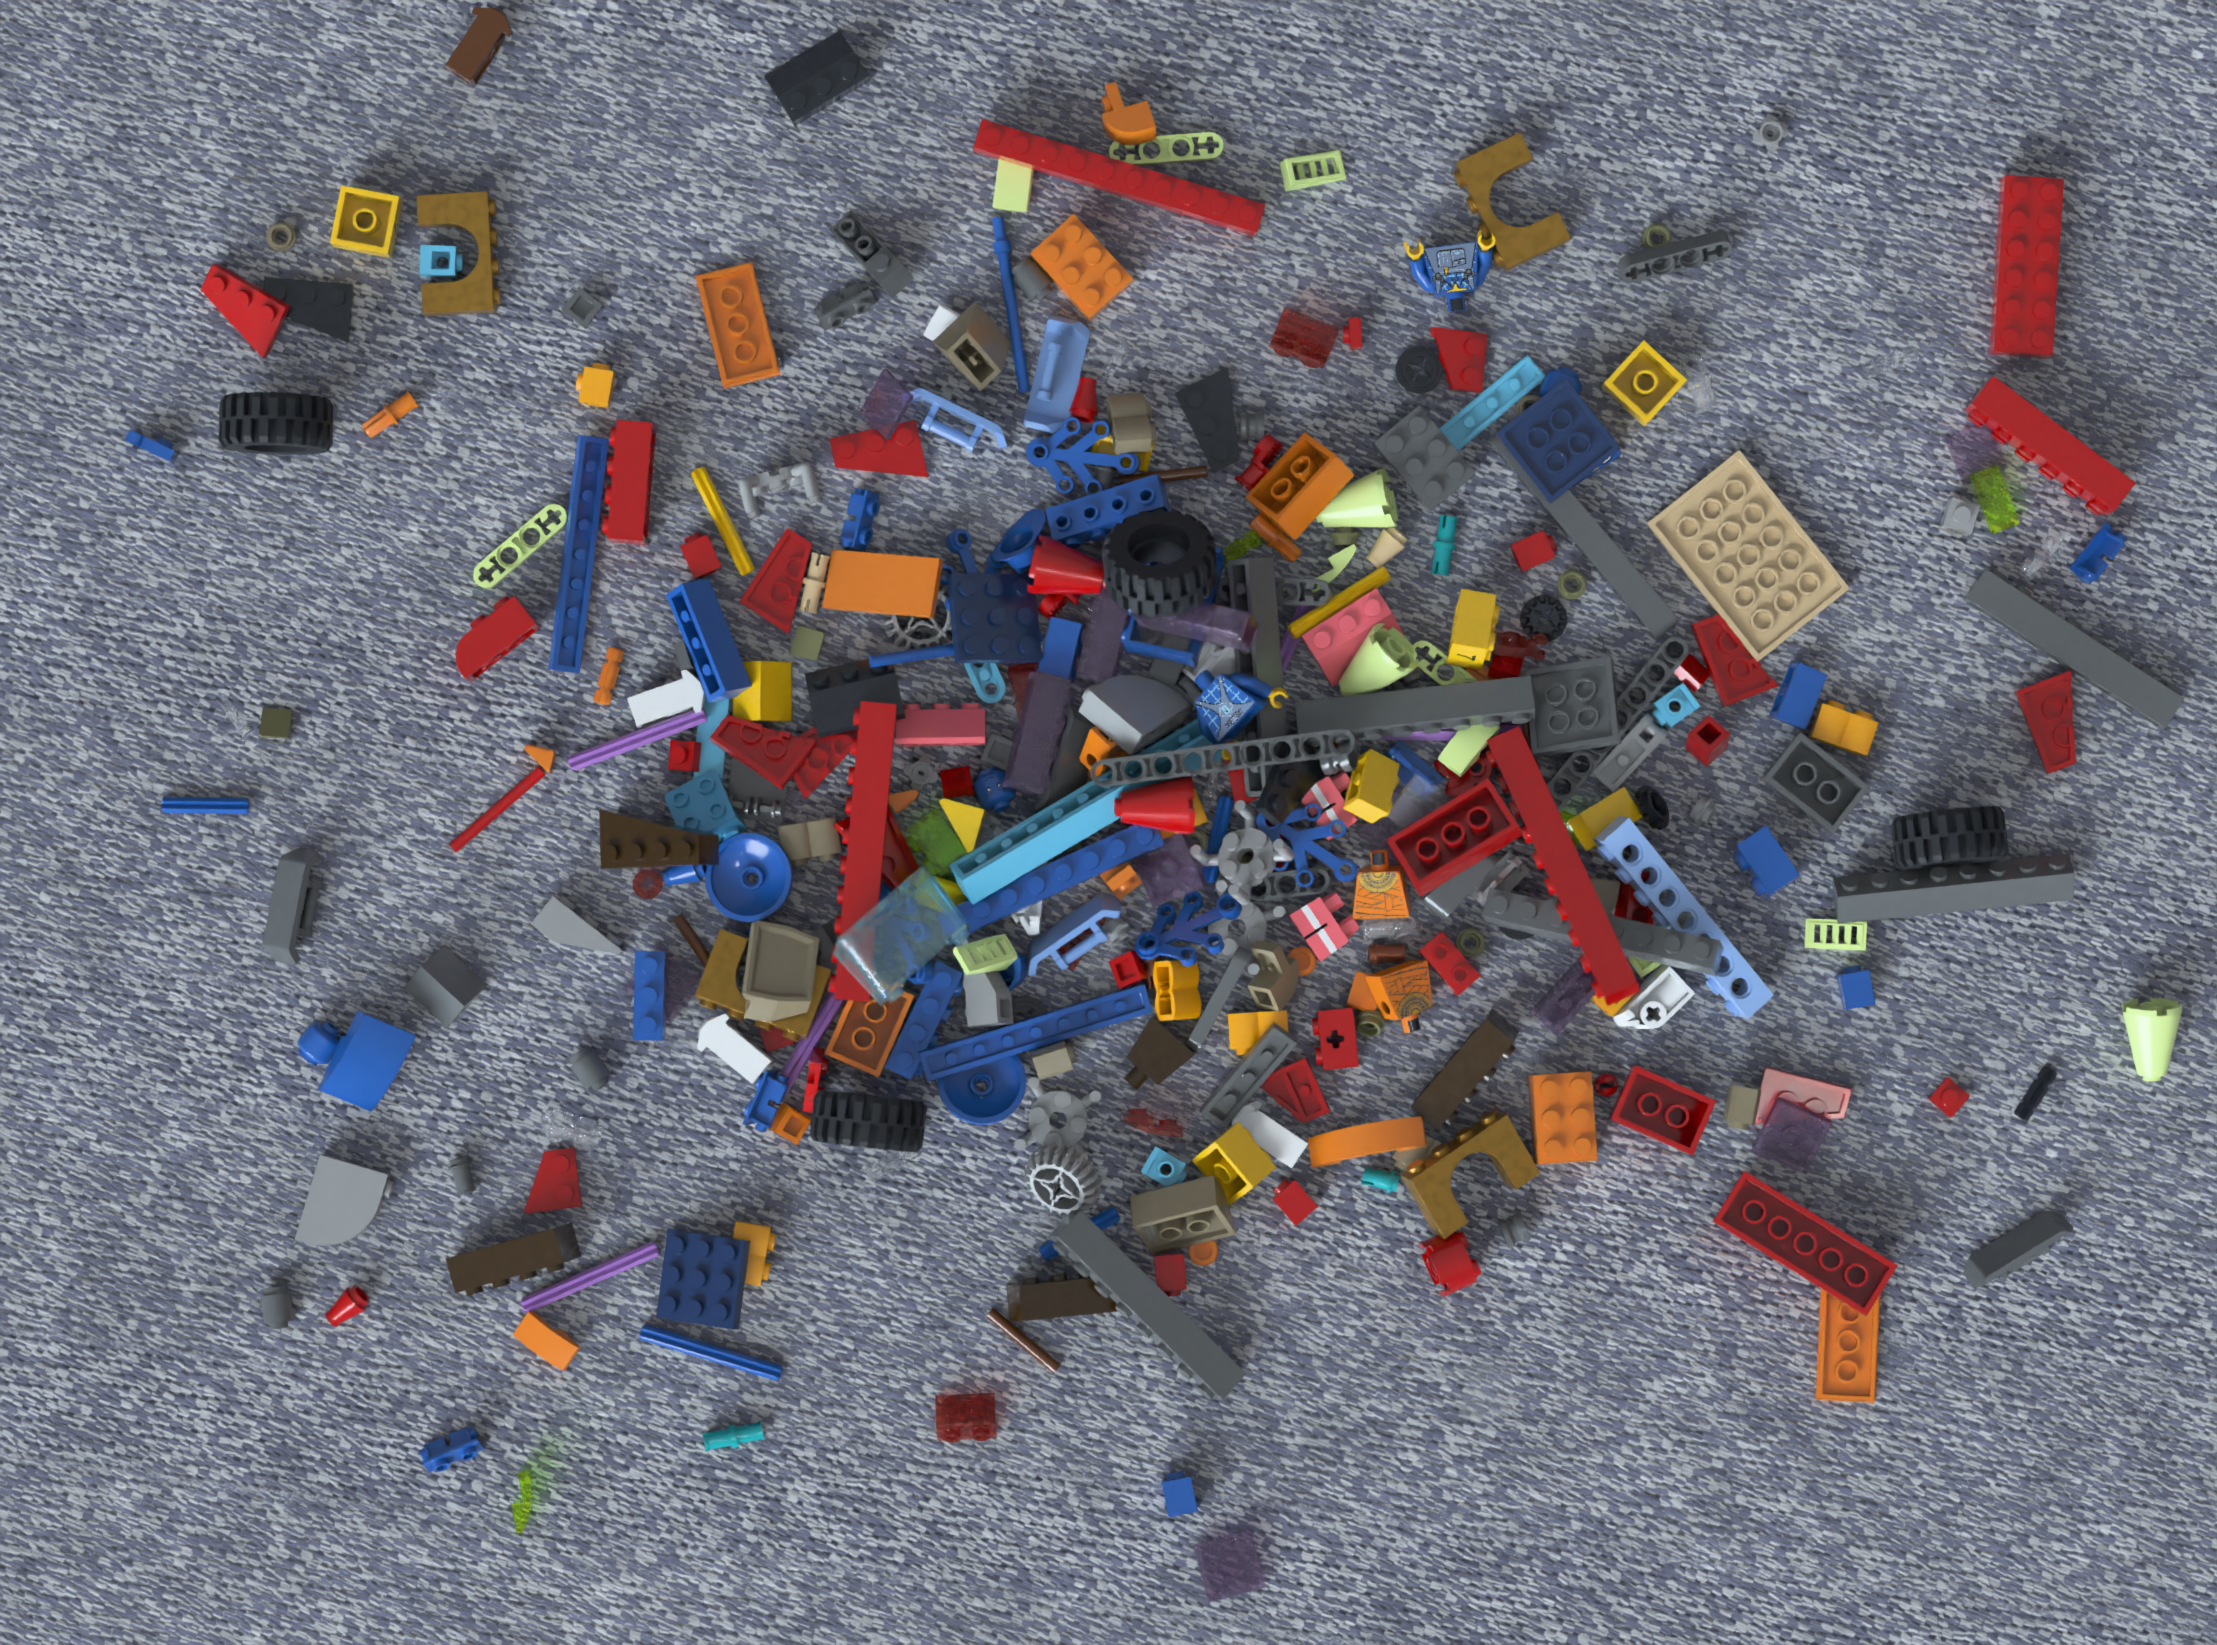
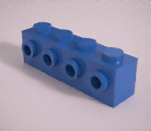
(1097, 514)
(713, 646)
(924, 1020)

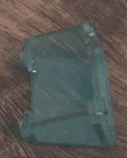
(901, 935)

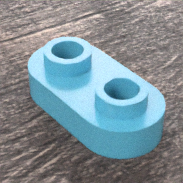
(982, 677)

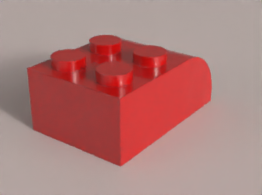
(494, 637)
(1662, 1110)

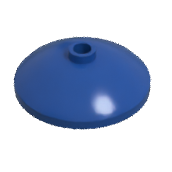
(730, 884)
(1003, 1094)

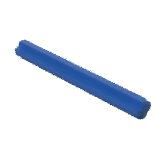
(710, 1352)

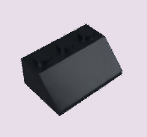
(817, 78)
(841, 688)

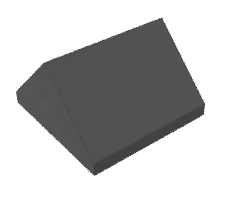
(445, 986)

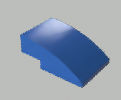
(366, 1061)

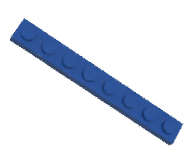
(578, 554)
(1061, 875)
(1034, 1032)

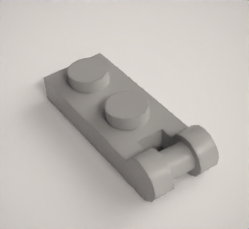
(1629, 754)

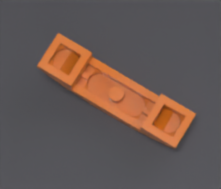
(1366, 1140)

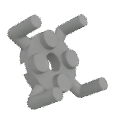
(778, 482)
(1235, 846)
(1255, 924)
(1049, 1103)

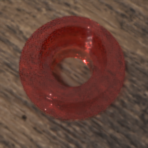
(640, 877)

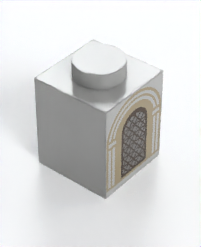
(1959, 516)

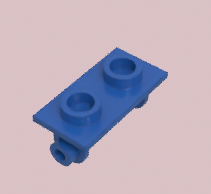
(858, 533)
(2089, 562)
(1411, 763)
(759, 1108)
(464, 1446)

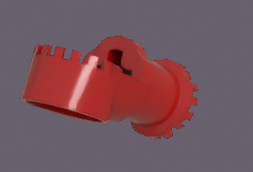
(1263, 455)
(1053, 602)

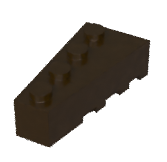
(643, 842)
(1465, 1070)
(513, 1258)
(1055, 1298)

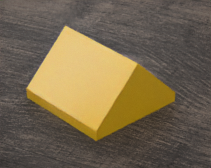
(770, 693)
(966, 821)

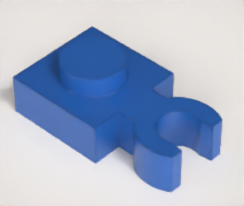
(160, 448)

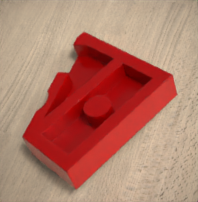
(1297, 1091)
(555, 1183)

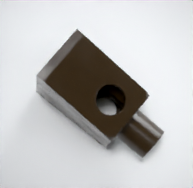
(1155, 1055)

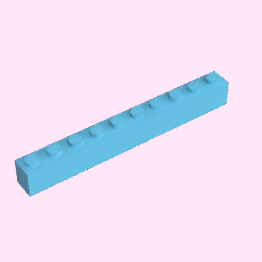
(1063, 822)

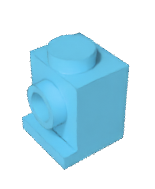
(429, 261)
(1683, 697)
(1156, 1160)

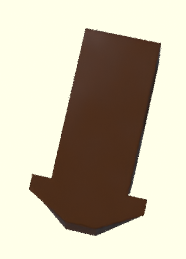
(479, 45)

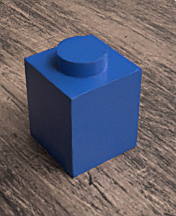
(1855, 988)
(1179, 1494)

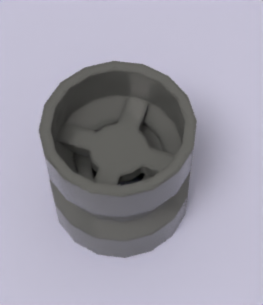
(1346, 762)

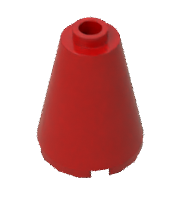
(1064, 570)
(1159, 806)

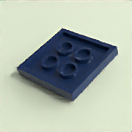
(1558, 441)
(994, 618)
(703, 1279)

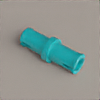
(1444, 545)
(733, 1436)

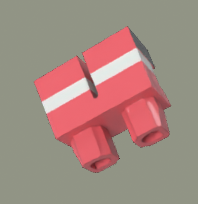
(1324, 794)
(1331, 936)

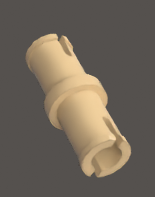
(814, 582)

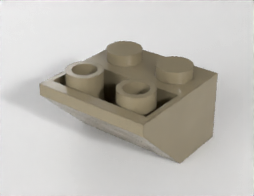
(974, 346)

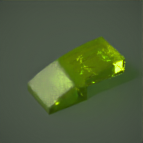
(1994, 499)
(523, 1508)

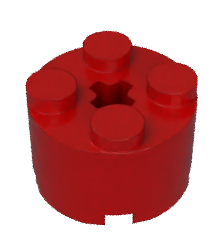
(1449, 1262)

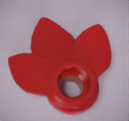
(1458, 785)

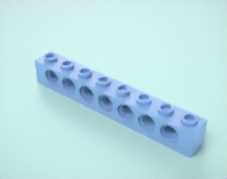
(1623, 832)

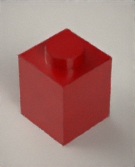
(1533, 551)
(700, 555)
(1707, 741)
(1293, 1201)
(1170, 1273)

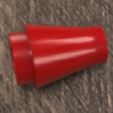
(1085, 401)
(349, 1304)

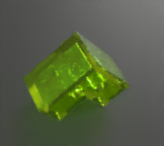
(937, 842)

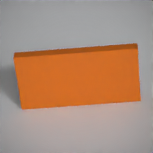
(737, 325)
(882, 583)
(1846, 1351)

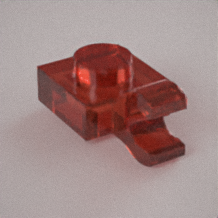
(1514, 645)

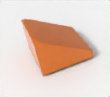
(543, 756)
(901, 800)
(1360, 994)
(790, 1123)

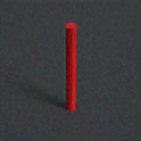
(497, 809)

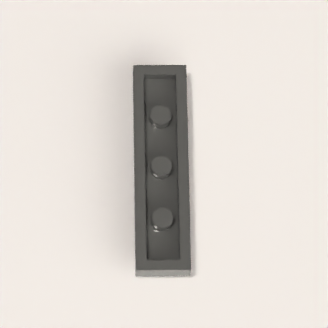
(1248, 1075)

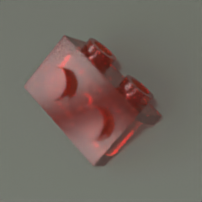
(1303, 338)
(965, 1417)

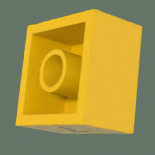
(366, 221)
(1644, 383)
(1473, 629)
(1235, 1162)

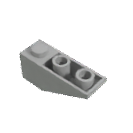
(567, 927)
(986, 998)

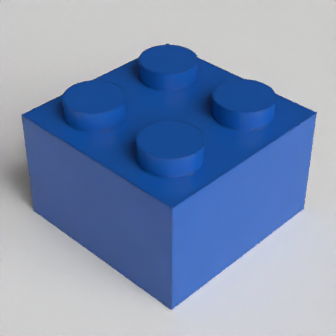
(1765, 863)

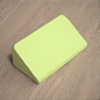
(1012, 187)

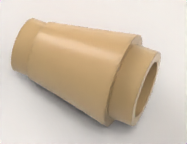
(1387, 545)

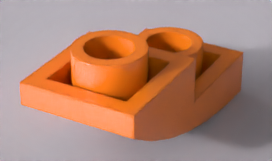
(546, 1341)

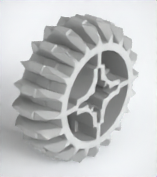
(908, 630)
(1062, 1179)

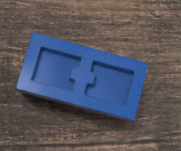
(1061, 648)
(1798, 695)

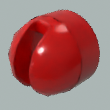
(1605, 1078)

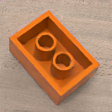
(1082, 267)
(1299, 486)
(868, 1033)
(1562, 1117)

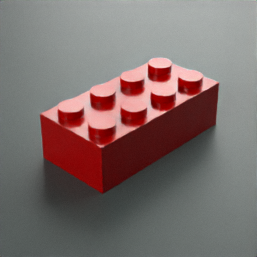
(631, 482)
(1454, 837)

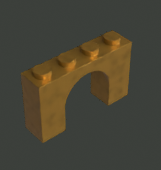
(1512, 244)
(477, 290)
(720, 989)
(1431, 1178)

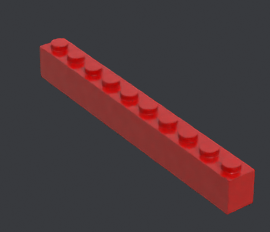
(1118, 178)
(866, 831)
(1563, 867)

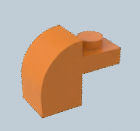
(1126, 124)
(1121, 880)

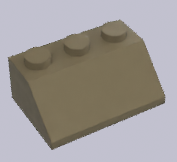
(1182, 1215)

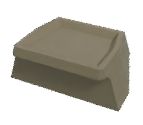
(778, 971)

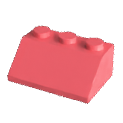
(1340, 636)
(941, 726)

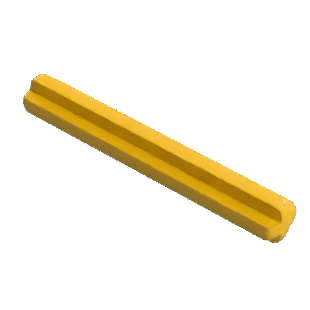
(722, 521)
(1339, 602)

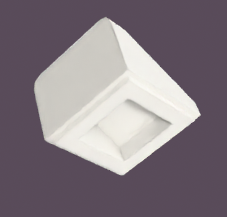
(940, 321)

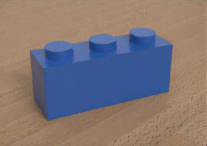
(650, 996)

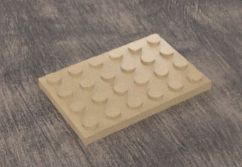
(1748, 556)

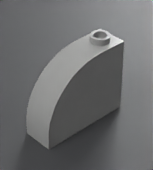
(1134, 710)
(341, 1201)

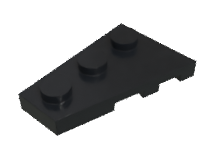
(316, 304)
(1212, 418)
(1287, 784)

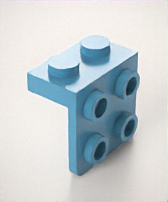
(705, 807)

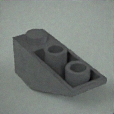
(871, 254)

